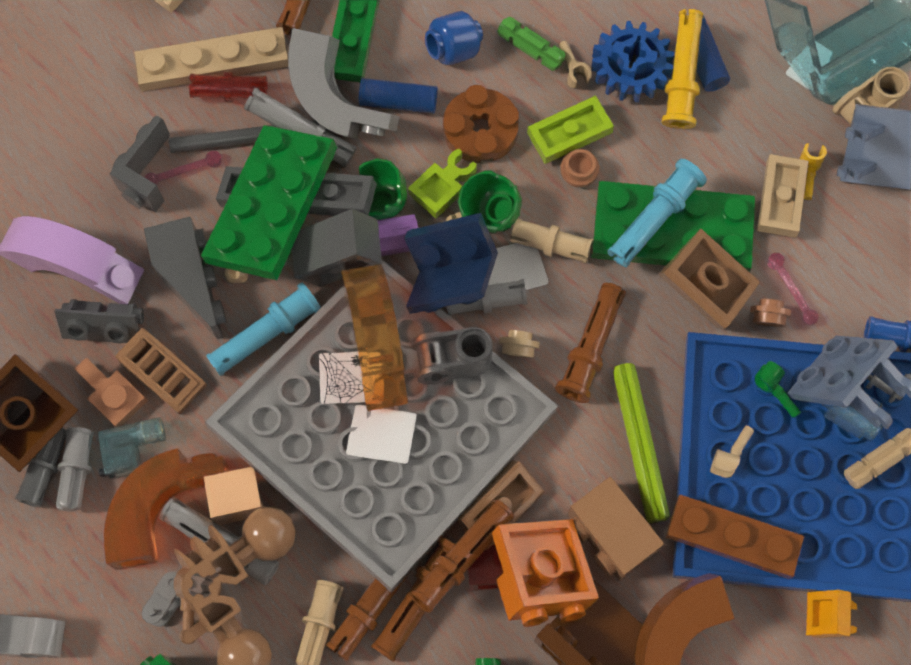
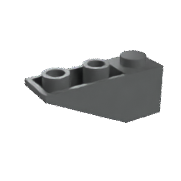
(177, 259)

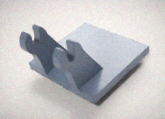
(878, 148)
(842, 369)

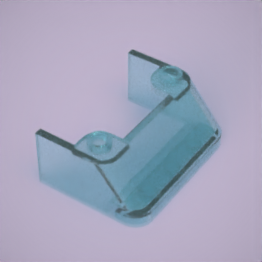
(846, 51)

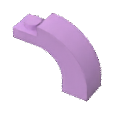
(72, 253)

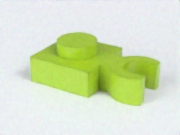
(440, 187)

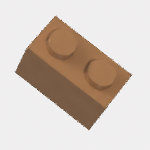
(614, 529)

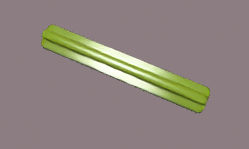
(641, 443)

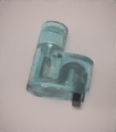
(121, 445)

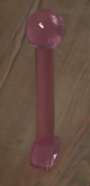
(212, 159)
(776, 262)

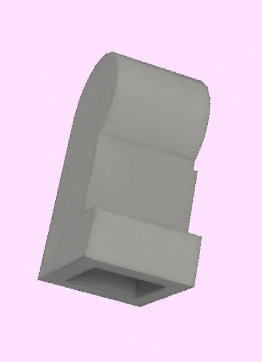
(31, 636)

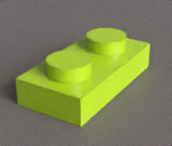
(570, 129)

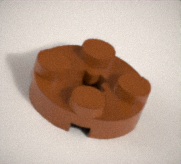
(487, 105)

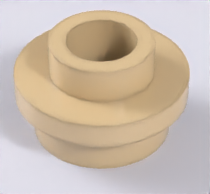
(519, 344)

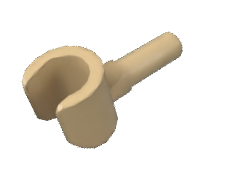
(574, 66)
(726, 463)

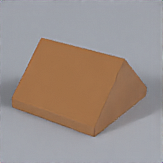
(710, 279)

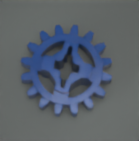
(616, 51)

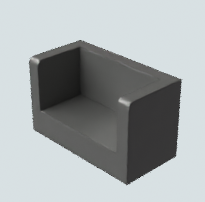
(334, 246)

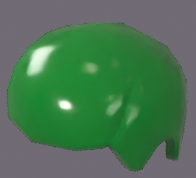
(390, 188)
(492, 197)

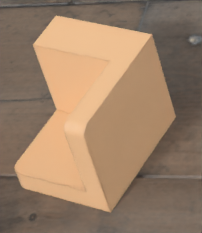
(232, 495)

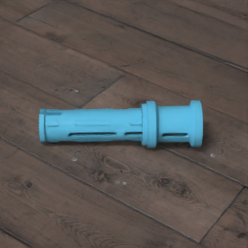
(667, 199)
(281, 318)

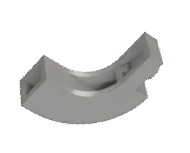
(313, 80)

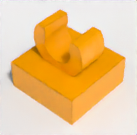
(829, 614)

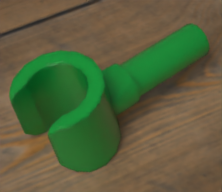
(768, 379)

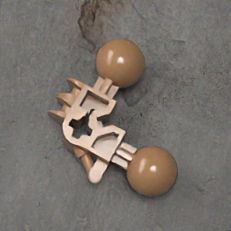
(266, 537)

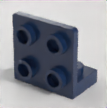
(452, 263)

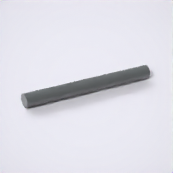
(216, 139)

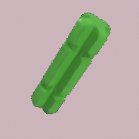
(531, 43)

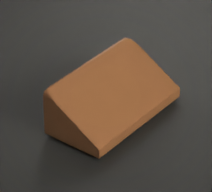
(512, 487)

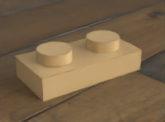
(782, 196)

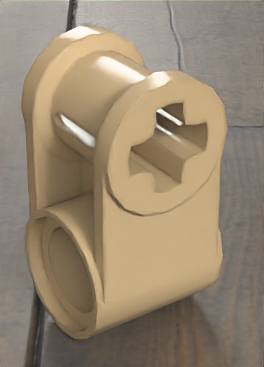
(871, 93)

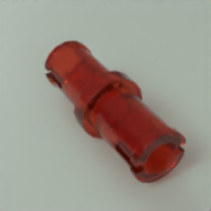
(226, 86)

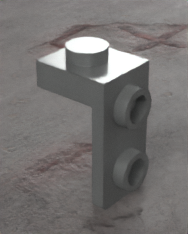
(129, 166)

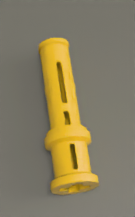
(682, 87)

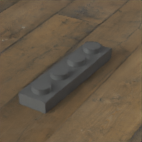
(335, 195)

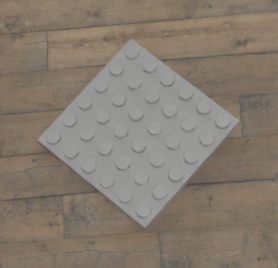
(376, 508)

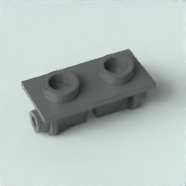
(86, 322)

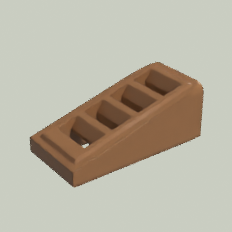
(134, 351)

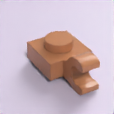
(113, 395)

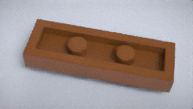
(735, 537)

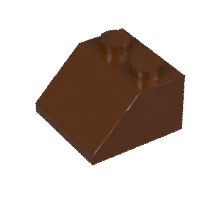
(29, 412)

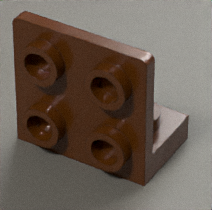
(599, 638)

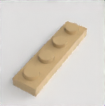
(234, 53)

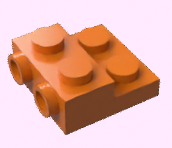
(543, 572)

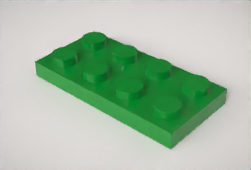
(269, 202)
(723, 216)

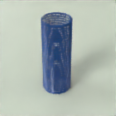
(708, 61)
(402, 95)

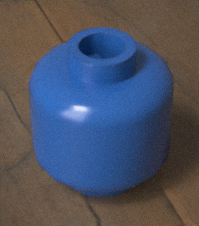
(453, 38)

